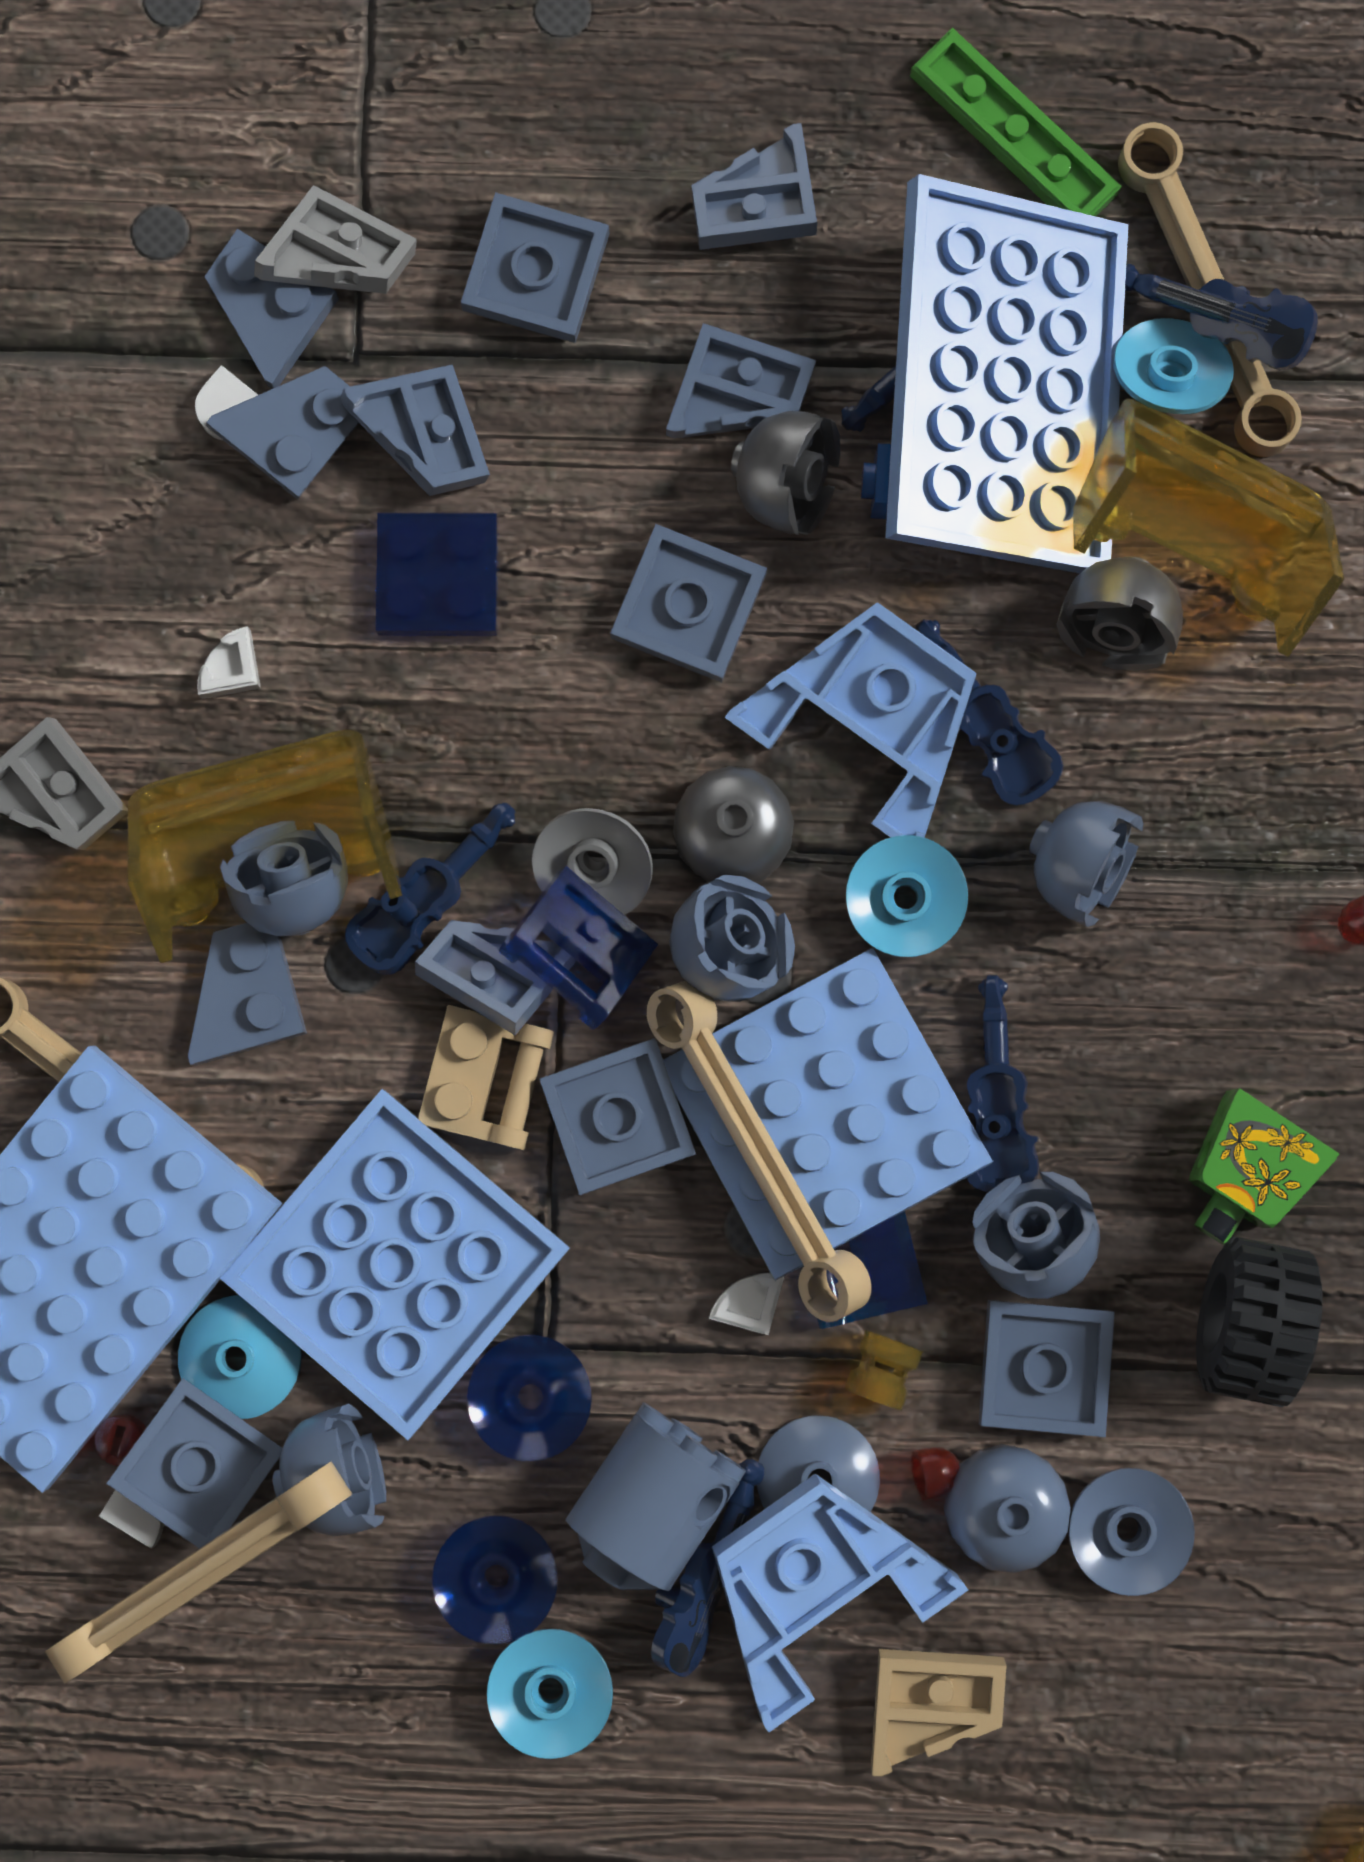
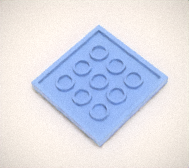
(844, 1101)
(395, 1264)

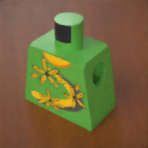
(1254, 1166)

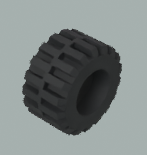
(1259, 1322)

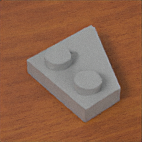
(335, 247)
(57, 788)

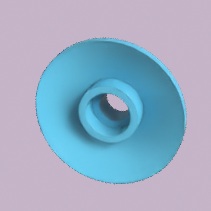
(1172, 367)
(938, 888)
(270, 1364)
(544, 1725)

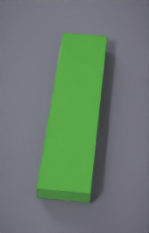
(1013, 127)

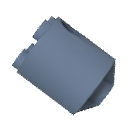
(651, 1503)

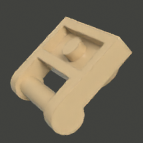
(465, 1073)

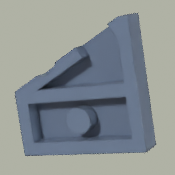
(757, 196)
(268, 316)
(736, 384)
(423, 427)
(289, 428)
(471, 970)
(244, 996)

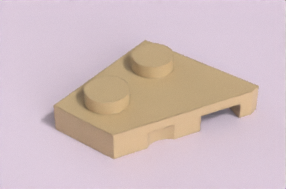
(933, 1702)

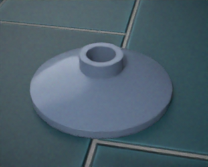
(819, 1444)
(1156, 1551)

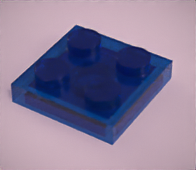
(437, 574)

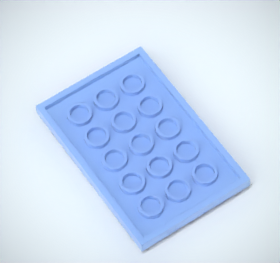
(1002, 372)
(105, 1251)

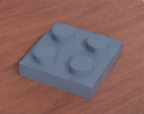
(535, 267)
(688, 603)
(617, 1116)
(1046, 1368)
(195, 1465)

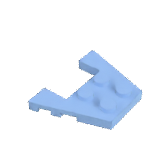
(888, 690)
(803, 1565)

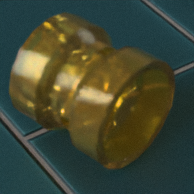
(879, 1383)

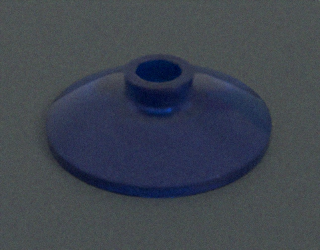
(507, 1423)
(486, 1611)

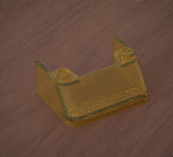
(1216, 510)
(191, 820)

